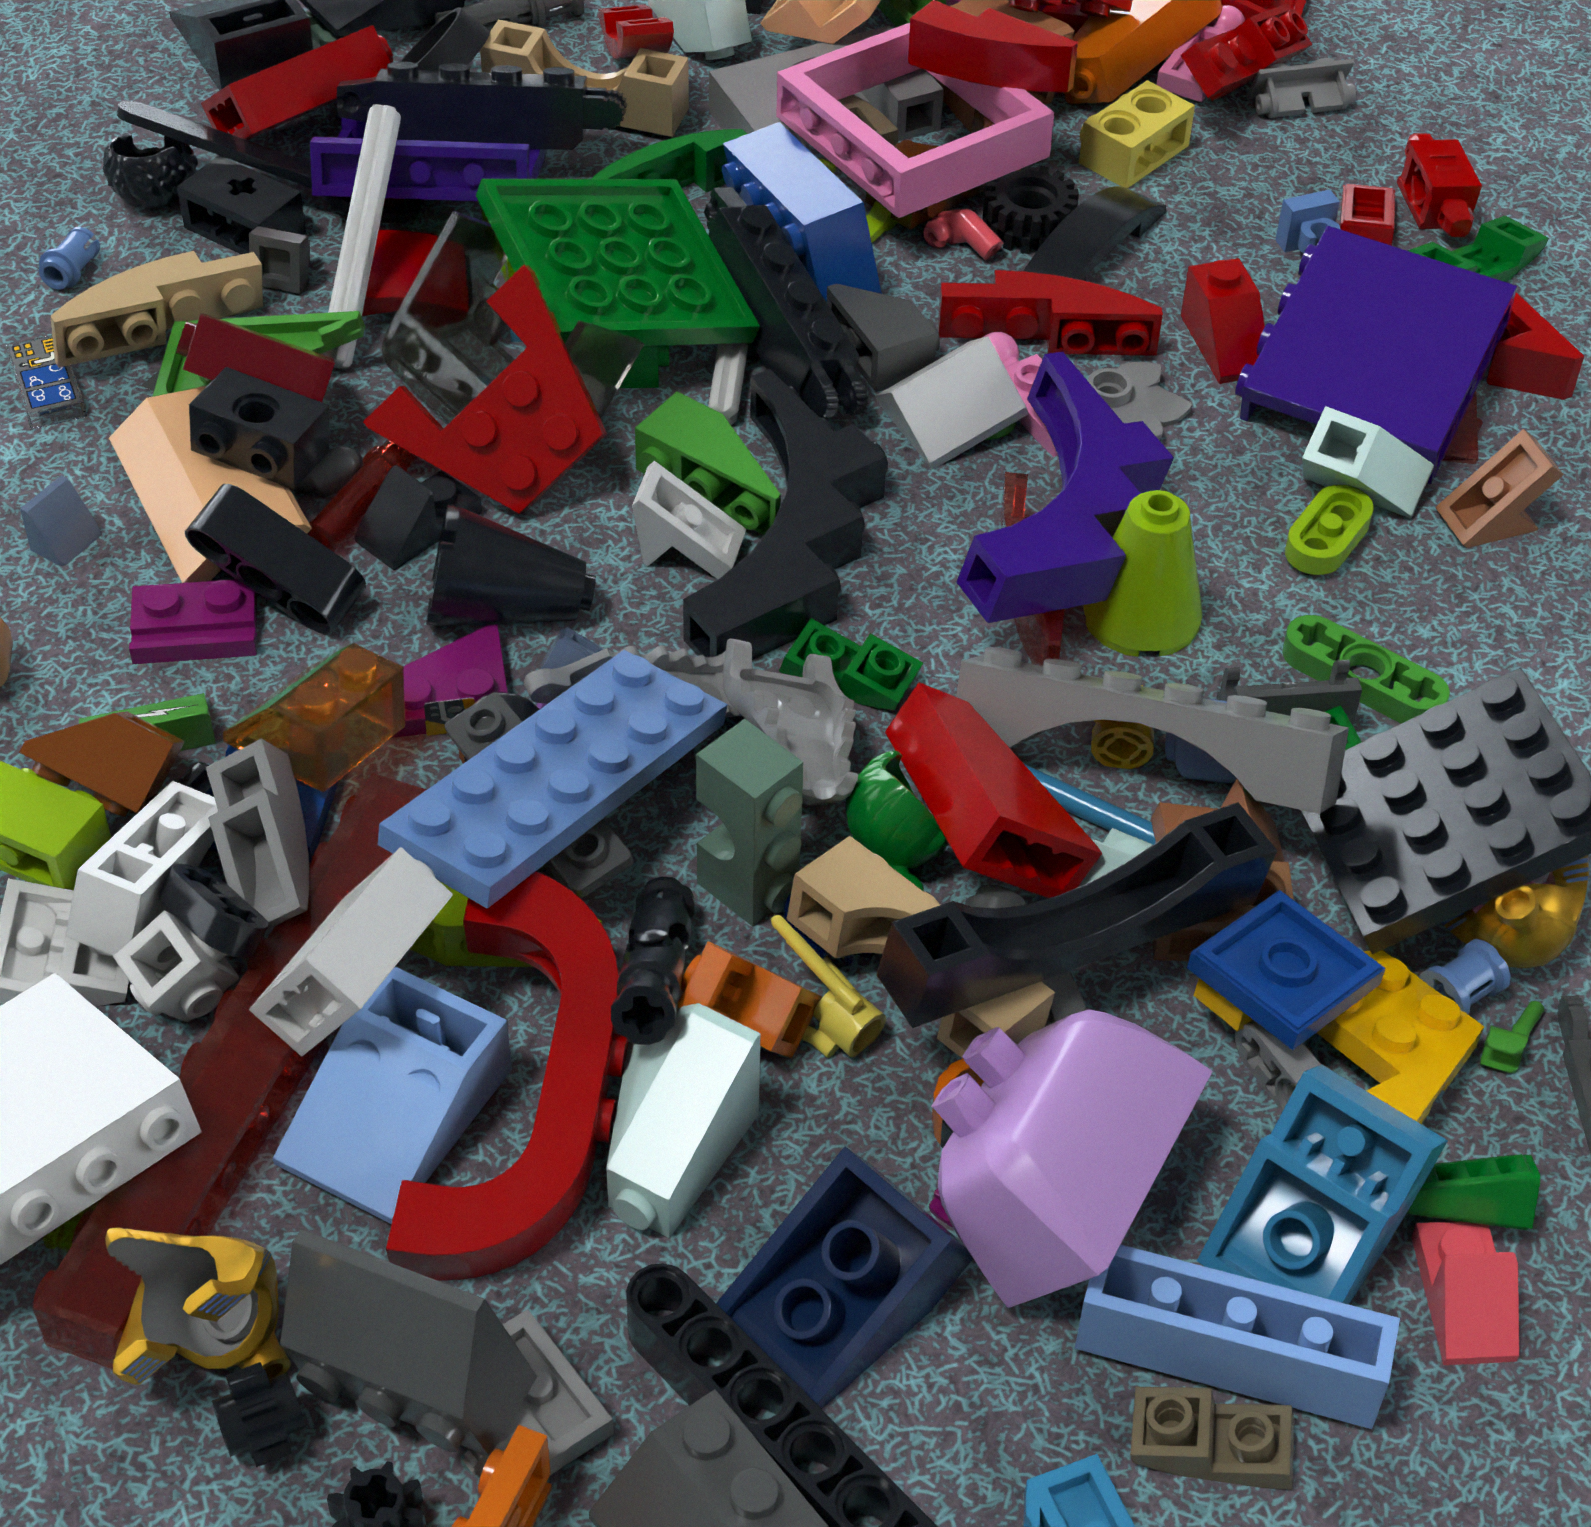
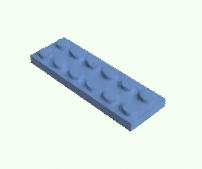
(552, 777)

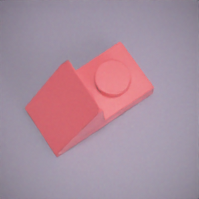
(1469, 1292)

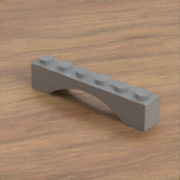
(1273, 755)

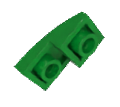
(868, 673)

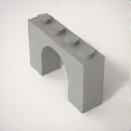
(747, 92)

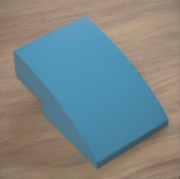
(1323, 1190)

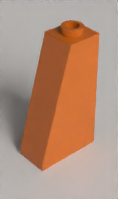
(1130, 44)

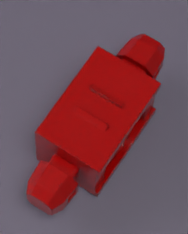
(1439, 184)

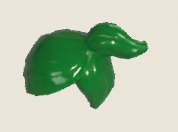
(892, 819)

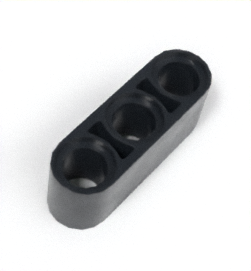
(275, 559)

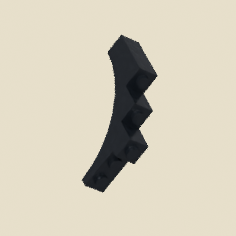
(815, 530)

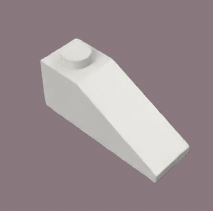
(122, 881)

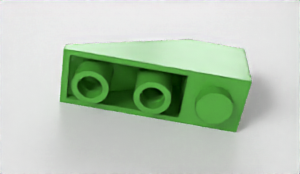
(709, 458)

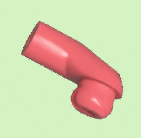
(962, 227)

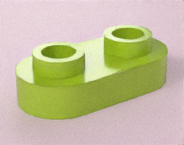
(1329, 529)

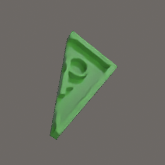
(310, 331)

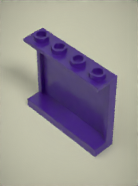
(420, 167)
(1379, 341)

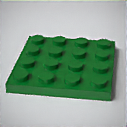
(620, 258)

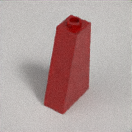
(296, 85)
(987, 798)

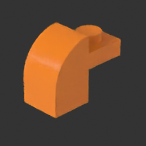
(750, 997)

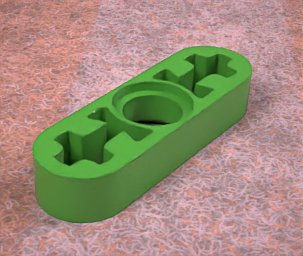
(1333, 639)

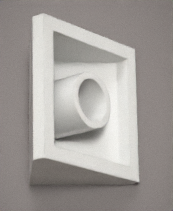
(954, 402)

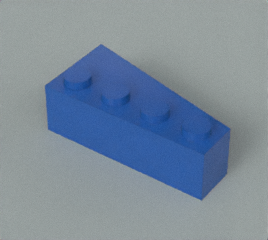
(809, 204)

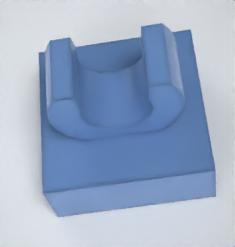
(1305, 219)

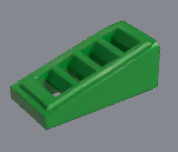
(1482, 1191)

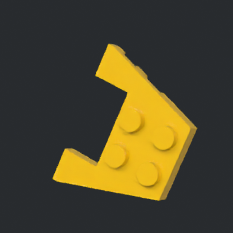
(1396, 1033)

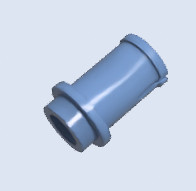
(62, 266)

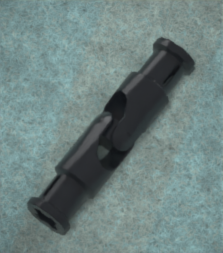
(653, 962)

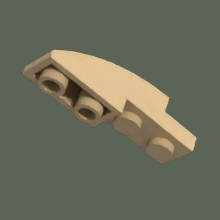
(143, 302)

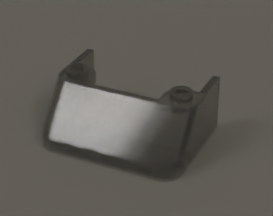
(449, 333)

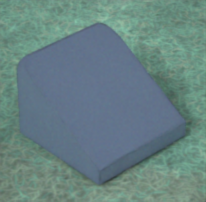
(59, 523)
(567, 649)

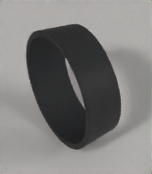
(451, 40)

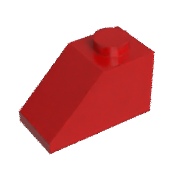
(1223, 316)

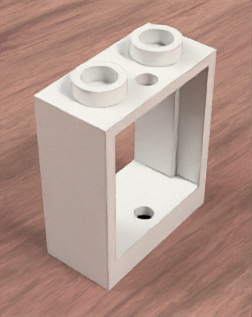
(351, 952)

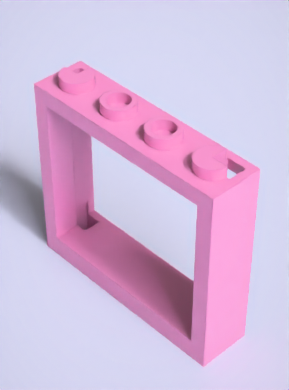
(903, 184)

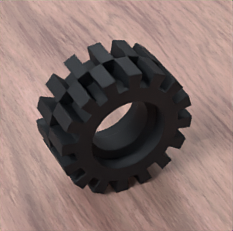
(1028, 206)

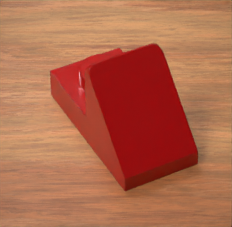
(1534, 356)

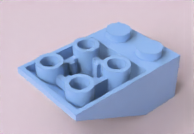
(395, 1092)

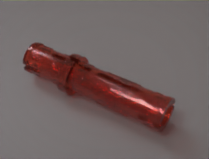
(353, 500)

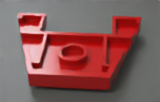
(521, 426)

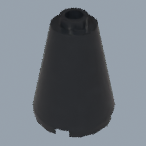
(502, 576)

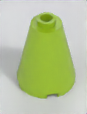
(1157, 588)

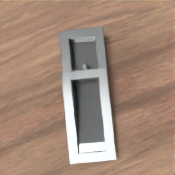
(261, 830)

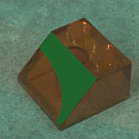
(329, 715)

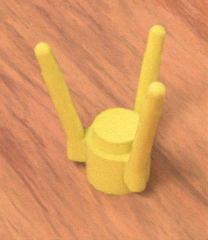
(844, 1014)

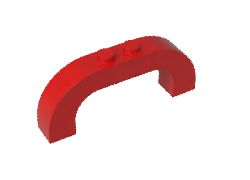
(511, 1217)

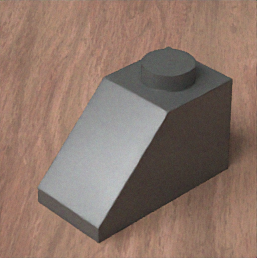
(885, 332)

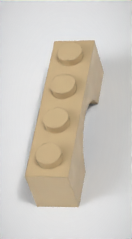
(653, 82)
(848, 908)

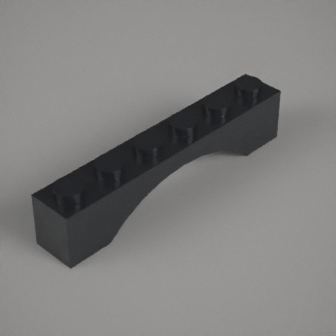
(975, 954)

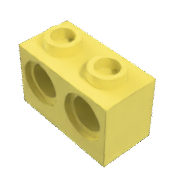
(1136, 134)

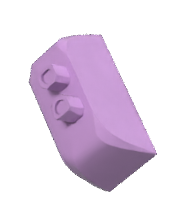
(1059, 1146)

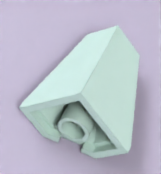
(680, 1116)

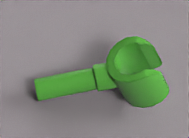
(1505, 1047)

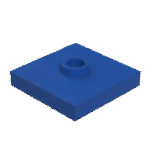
(1286, 969)

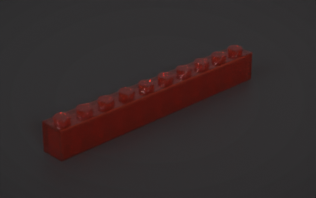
(237, 1091)

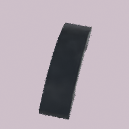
(1094, 232)

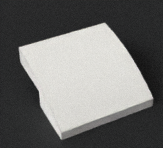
(36, 947)

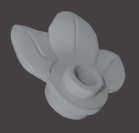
(1135, 395)

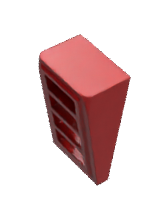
(1371, 214)

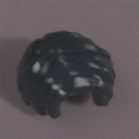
(148, 175)

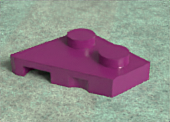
(456, 671)

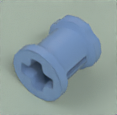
(1471, 975)

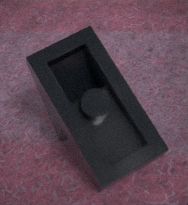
(410, 515)

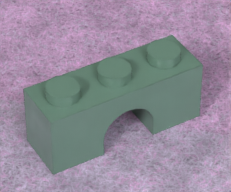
(759, 799)

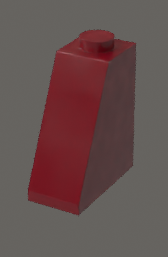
(221, 344)

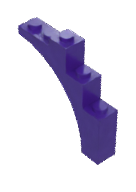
(1067, 548)

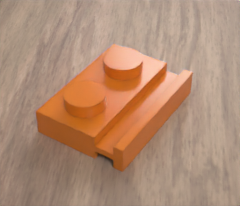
(513, 1483)

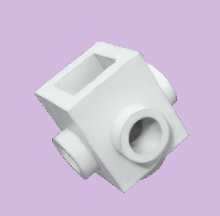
(174, 970)

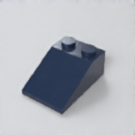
(843, 1277)

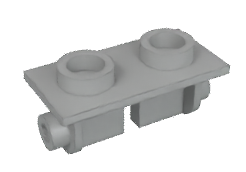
(1281, 87)

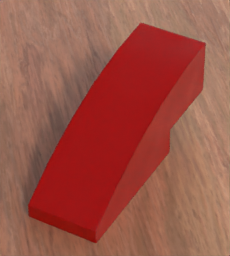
(991, 49)

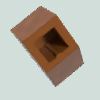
(112, 755)

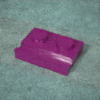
(192, 621)

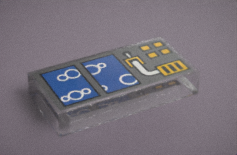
(47, 392)

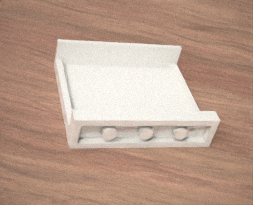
(75, 1111)

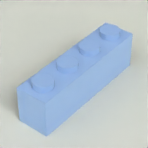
(1240, 1335)

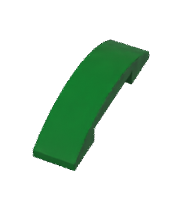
(687, 158)
(1498, 250)

